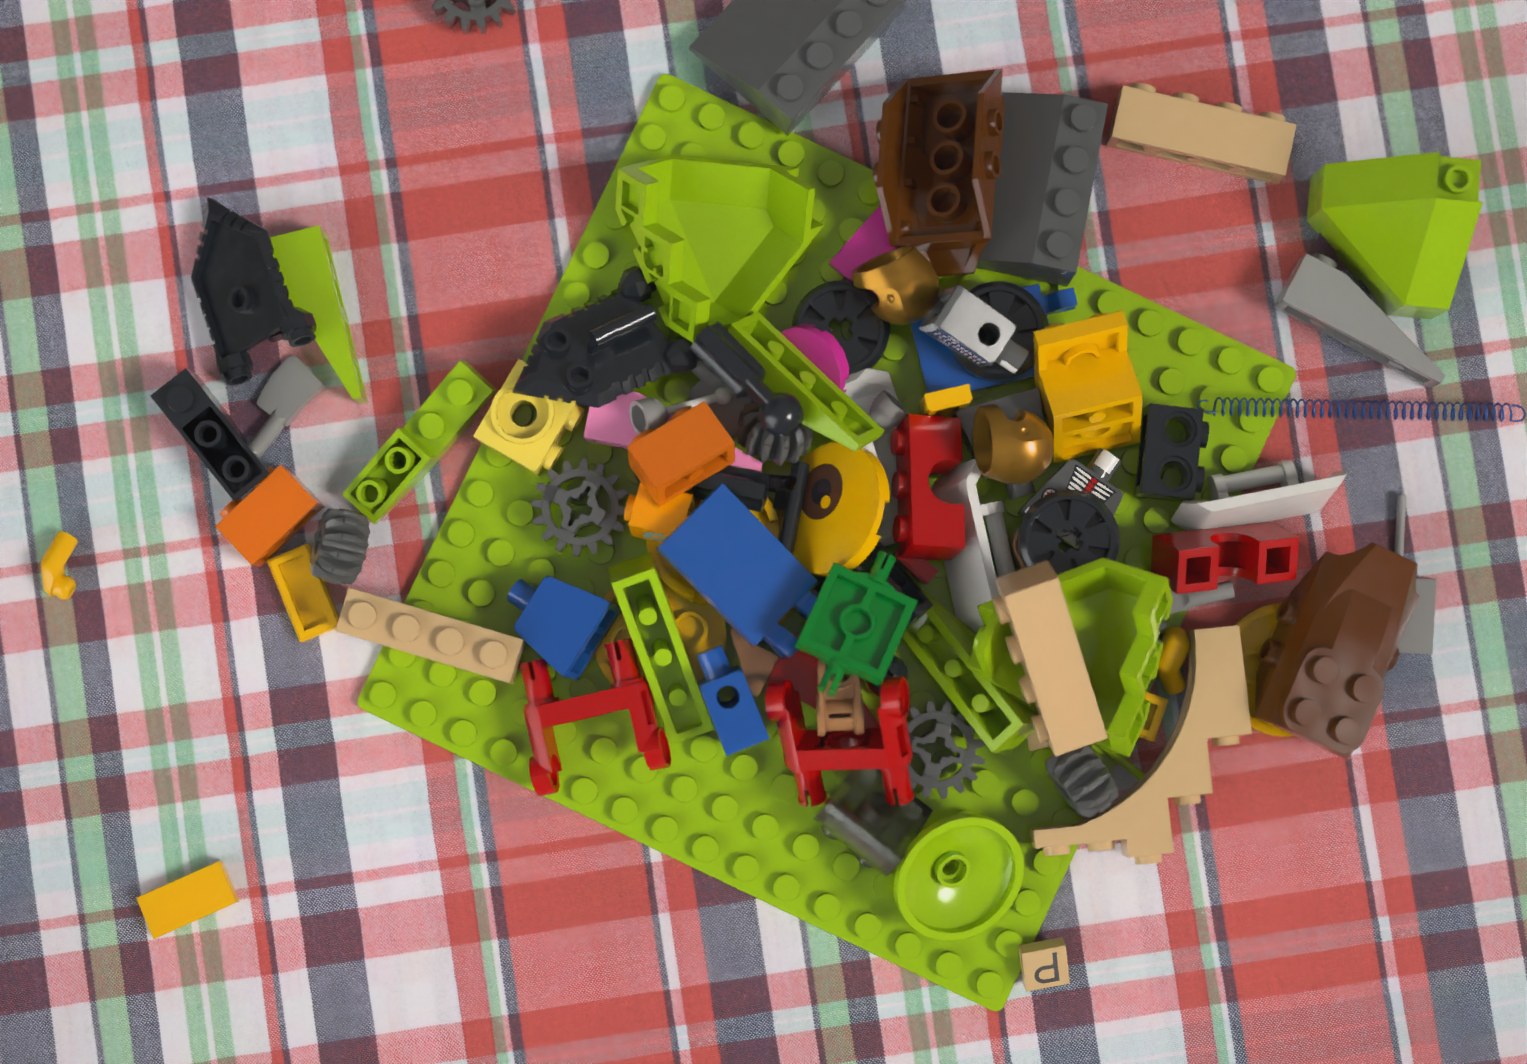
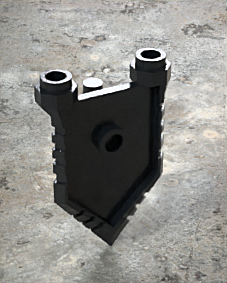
(243, 292)
(604, 348)

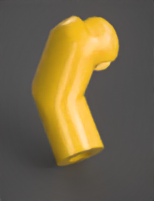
(53, 567)
(1173, 654)

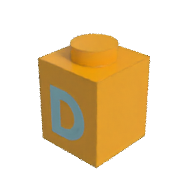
(655, 522)

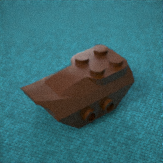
(941, 166)
(1335, 646)

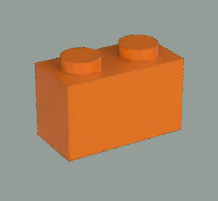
(680, 452)
(268, 515)

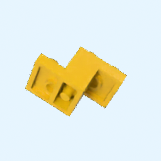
(1088, 385)

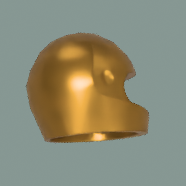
(903, 283)
(1018, 447)

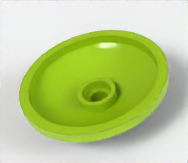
(971, 890)

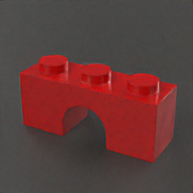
(924, 523)
(1248, 551)

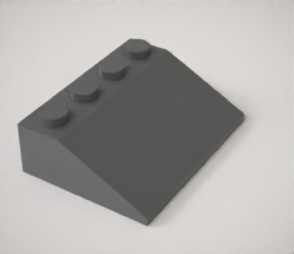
(791, 51)
(1044, 185)

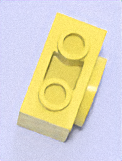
(529, 446)

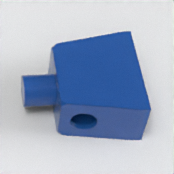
(562, 622)
(735, 720)

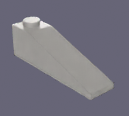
(1340, 309)

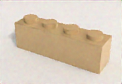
(1201, 133)
(431, 635)
(1050, 658)

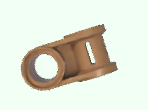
(847, 700)

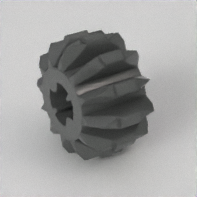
(766, 446)
(339, 546)
(1082, 781)

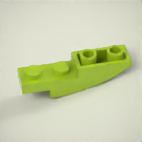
(420, 443)

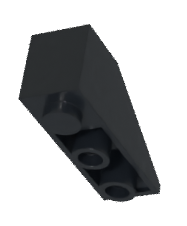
(210, 433)

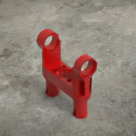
(548, 711)
(879, 748)

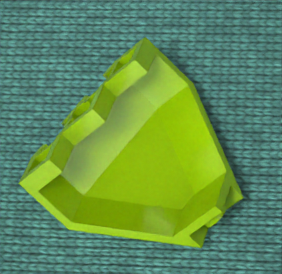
(1400, 225)
(714, 234)
(1116, 626)

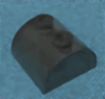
(867, 824)

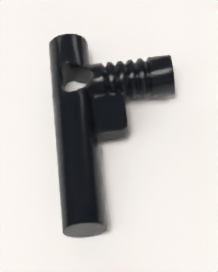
(790, 501)

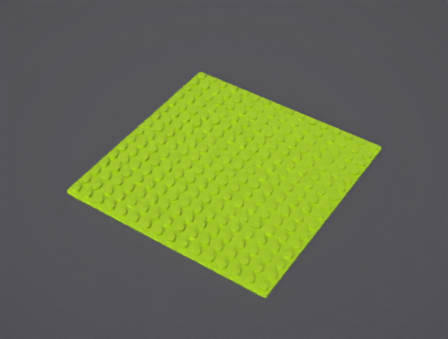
(742, 810)

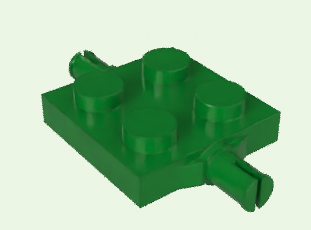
(856, 624)

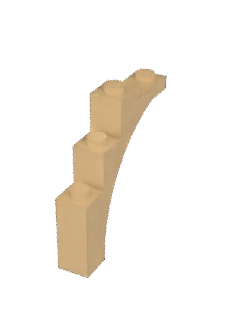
(1211, 708)

